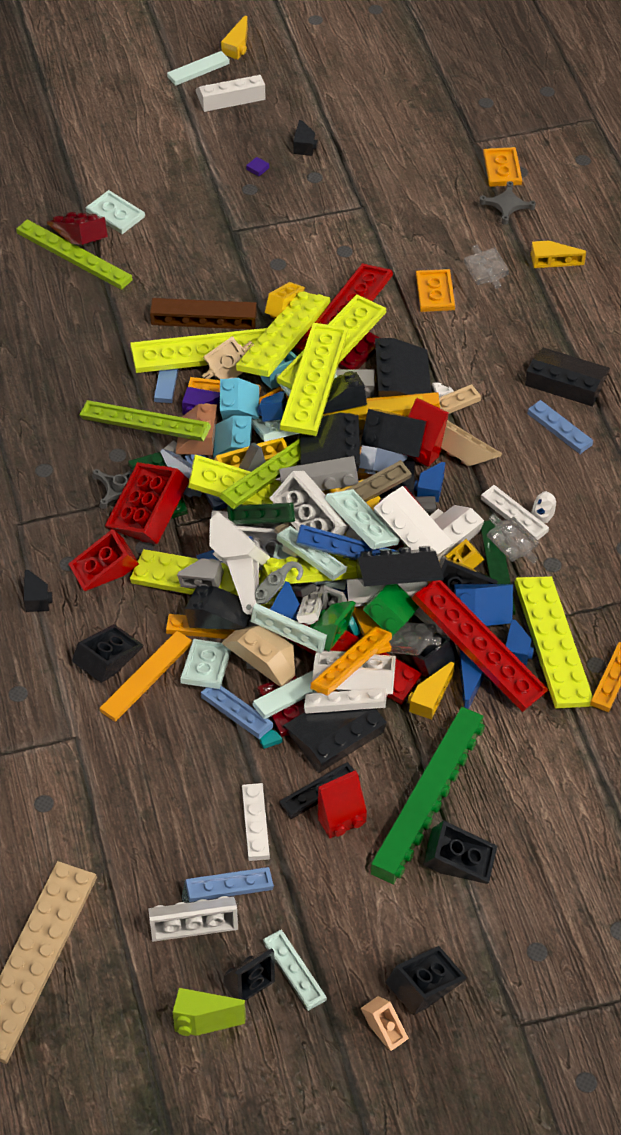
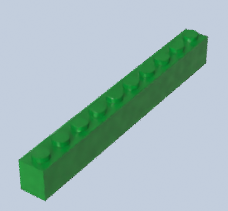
(426, 796)

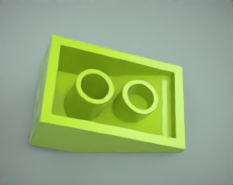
(205, 1012)

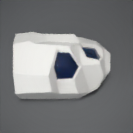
(544, 506)

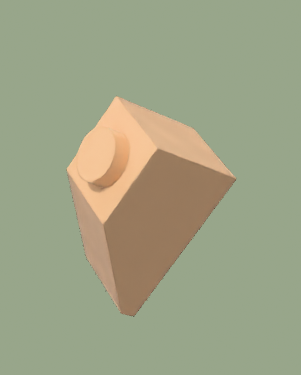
(384, 1022)

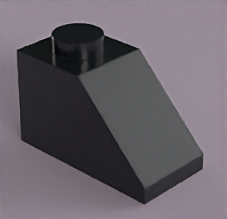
(304, 140)
(36, 593)

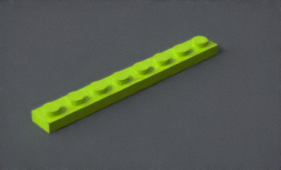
(74, 254)
(145, 420)
(261, 476)

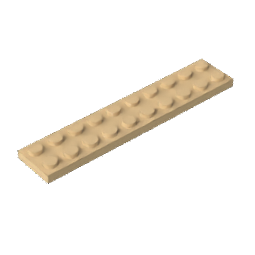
(39, 949)

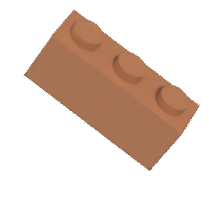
(201, 412)

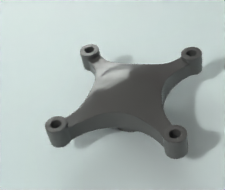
(507, 202)
(113, 484)

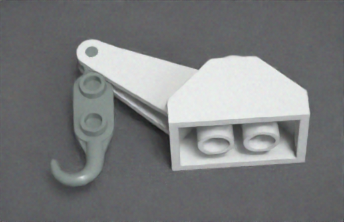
(243, 560)

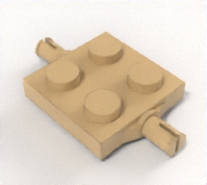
(224, 358)

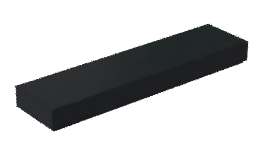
(308, 796)

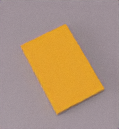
(502, 166)
(435, 290)

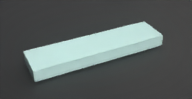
(198, 68)
(320, 560)
(288, 628)
(284, 696)
(295, 970)

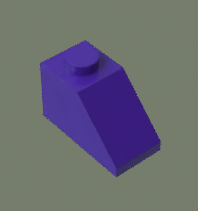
(199, 396)

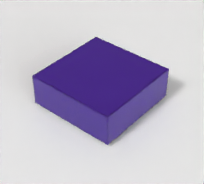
(257, 166)

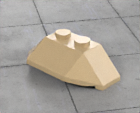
(466, 446)
(264, 651)

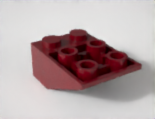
(79, 227)

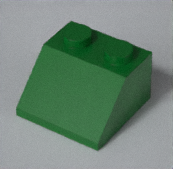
(391, 607)
(334, 622)

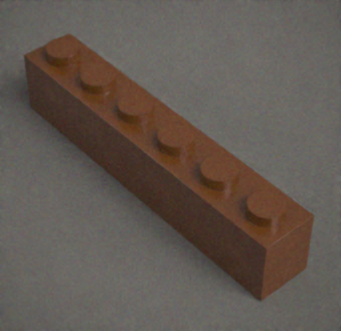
(203, 313)

